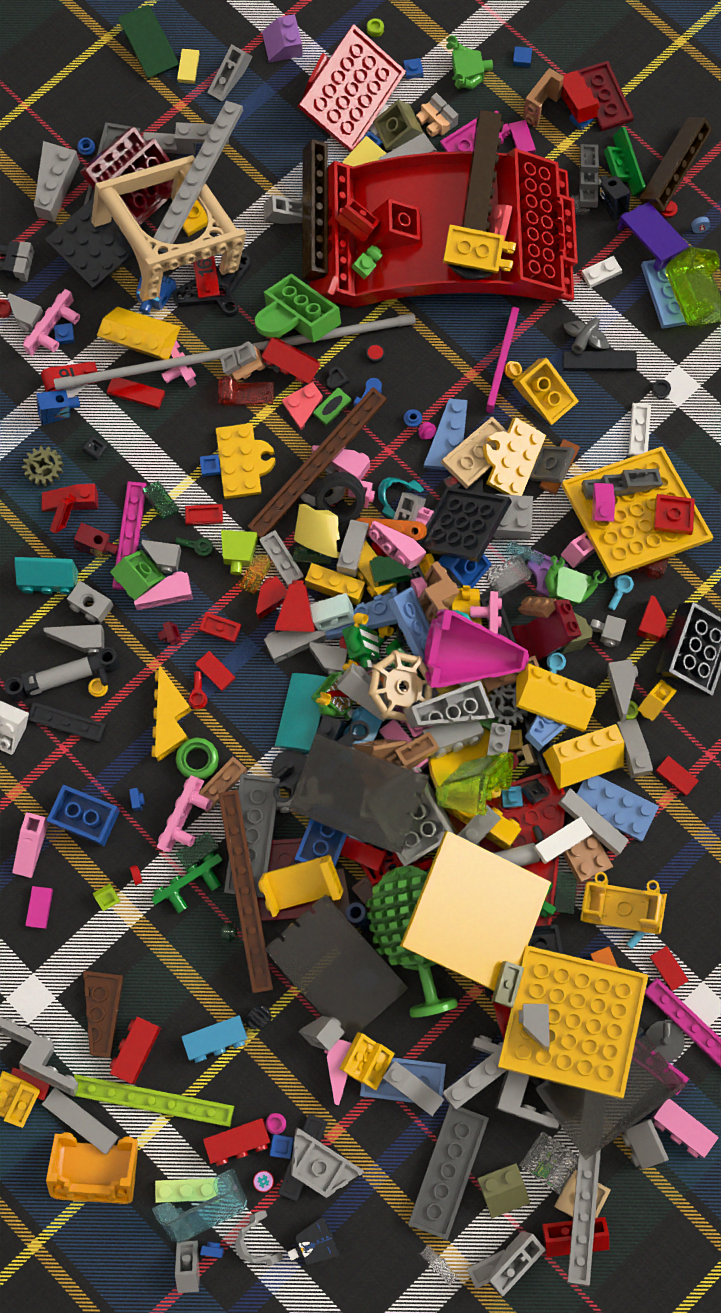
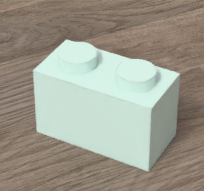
(332, 612)

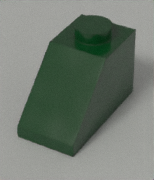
(388, 571)

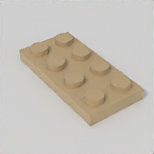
(467, 459)

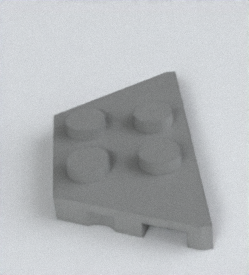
(319, 1165)

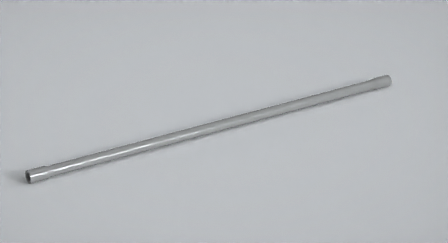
(67, 382)

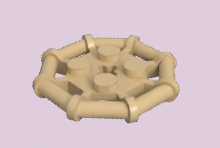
(393, 679)

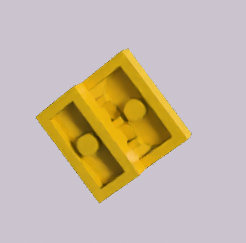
(366, 1061)
(16, 1099)

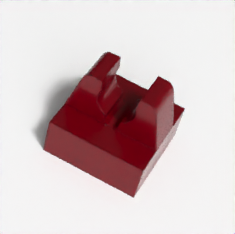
(170, 633)

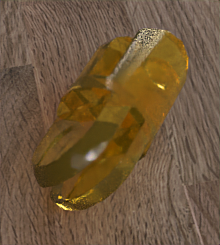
(255, 573)

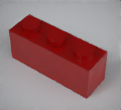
(579, 97)
(290, 360)
(134, 1050)
(237, 1142)
(558, 1237)

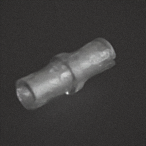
(439, 1265)

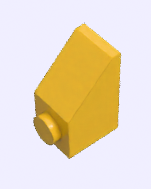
(656, 700)

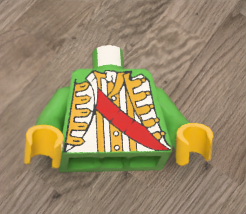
(332, 700)

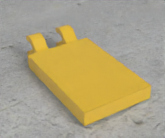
(477, 249)

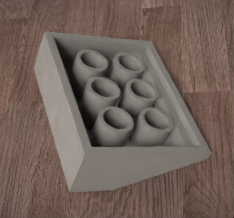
(427, 827)

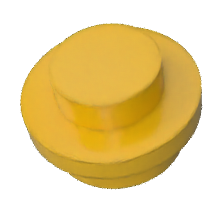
(513, 369)
(96, 688)

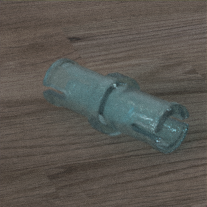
(525, 552)

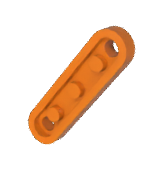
(403, 526)

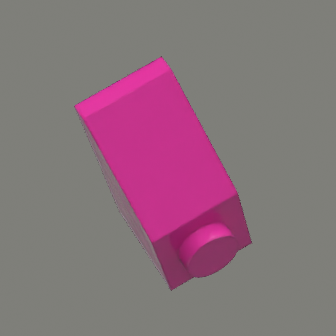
(603, 502)

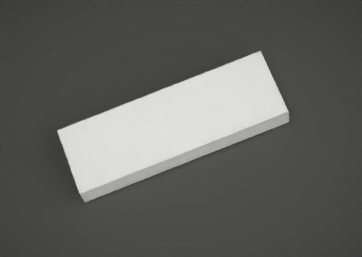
(639, 429)
(562, 840)

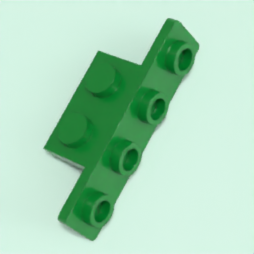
(623, 162)

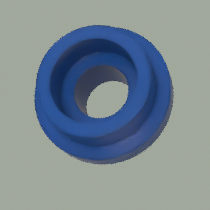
(86, 142)
(413, 423)

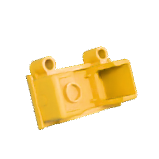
(623, 906)

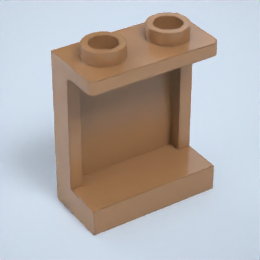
(548, 86)

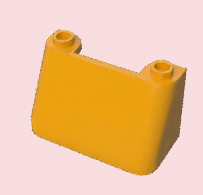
(88, 1174)

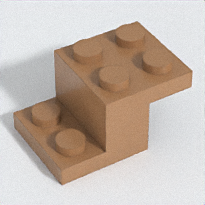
(439, 591)

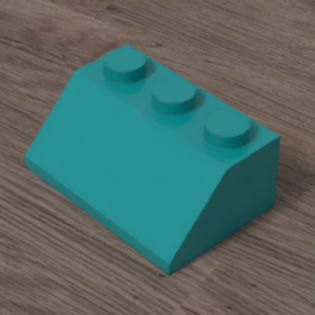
(46, 575)

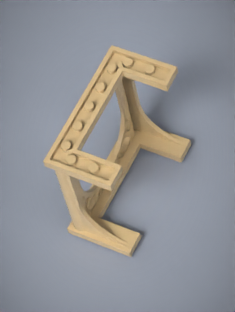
(152, 265)

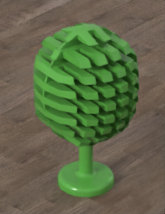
(390, 915)

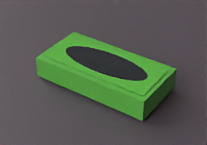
(332, 406)

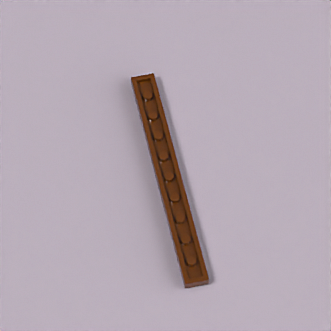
(317, 462)
(245, 891)

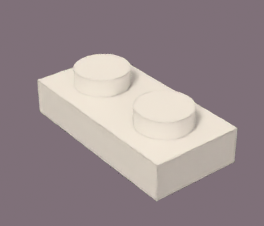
(601, 272)

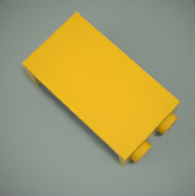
(300, 884)

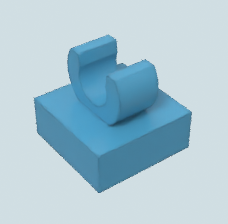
(512, 797)

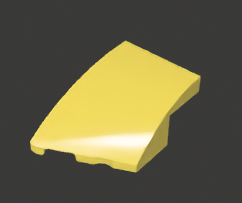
(317, 530)

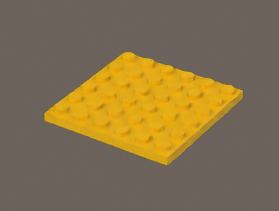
(631, 536)
(590, 1022)

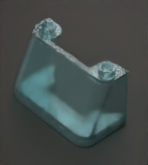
(187, 1224)

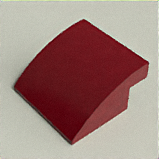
(128, 155)

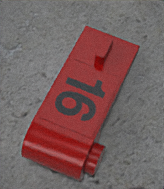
(206, 277)
(49, 374)

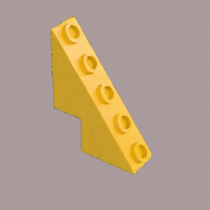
(170, 709)

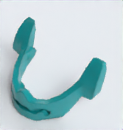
(388, 511)

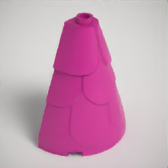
(468, 651)

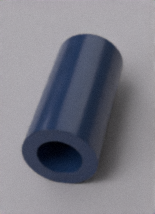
(357, 915)

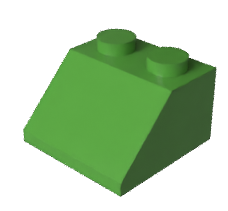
(137, 574)

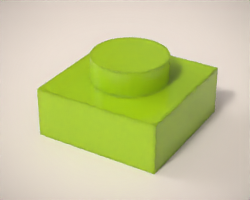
(106, 897)

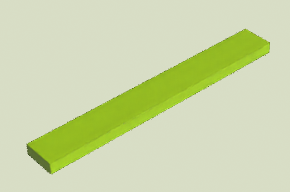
(154, 1100)

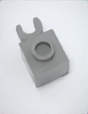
(611, 630)

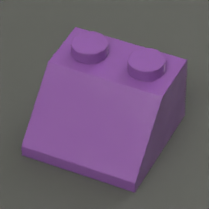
(282, 39)

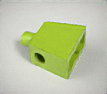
(238, 549)

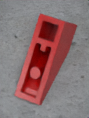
(85, 499)

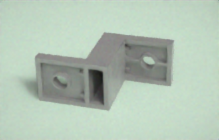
(513, 1090)

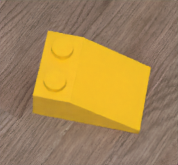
(545, 390)

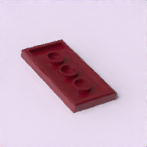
(605, 87)

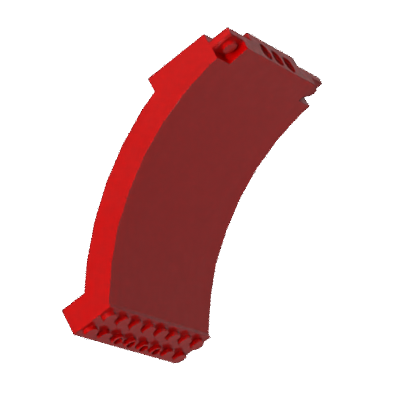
(418, 202)

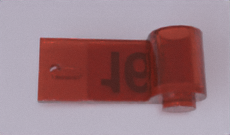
(244, 393)

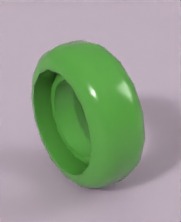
(195, 743)

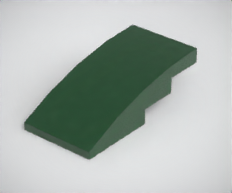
(148, 41)

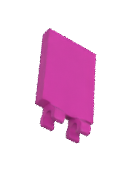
(464, 137)

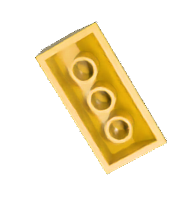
(139, 333)
(554, 697)
(586, 756)
(501, 834)

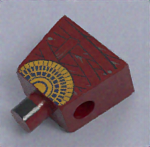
(87, 539)

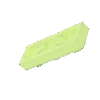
(184, 1190)

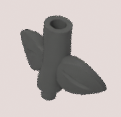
(586, 334)

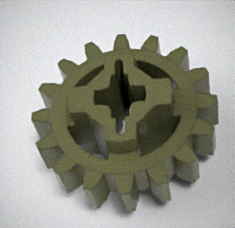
(40, 459)

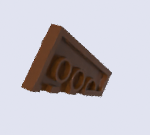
(102, 1005)

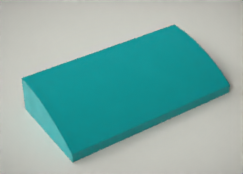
(300, 714)

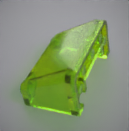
(694, 285)
(474, 781)

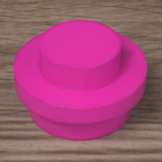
(427, 430)
(275, 1123)

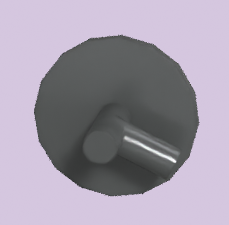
(667, 1039)

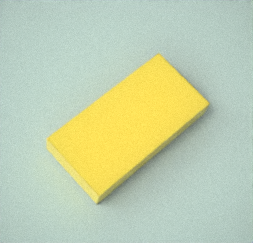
(188, 66)

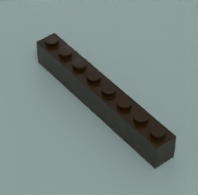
(482, 171)
(315, 210)

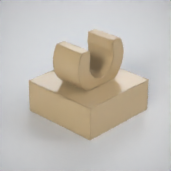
(529, 755)

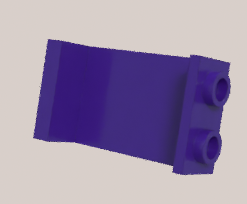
(654, 233)

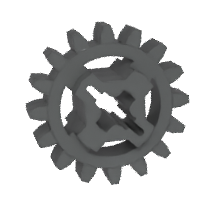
(502, 711)

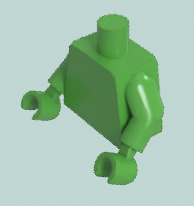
(467, 65)
(569, 584)

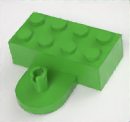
(299, 307)

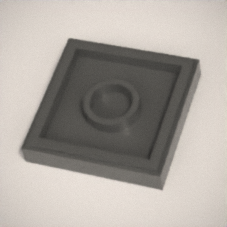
(552, 464)

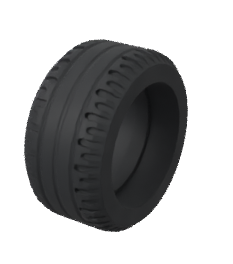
(346, 480)

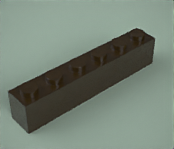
(676, 162)

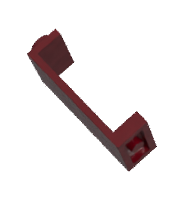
(548, 634)

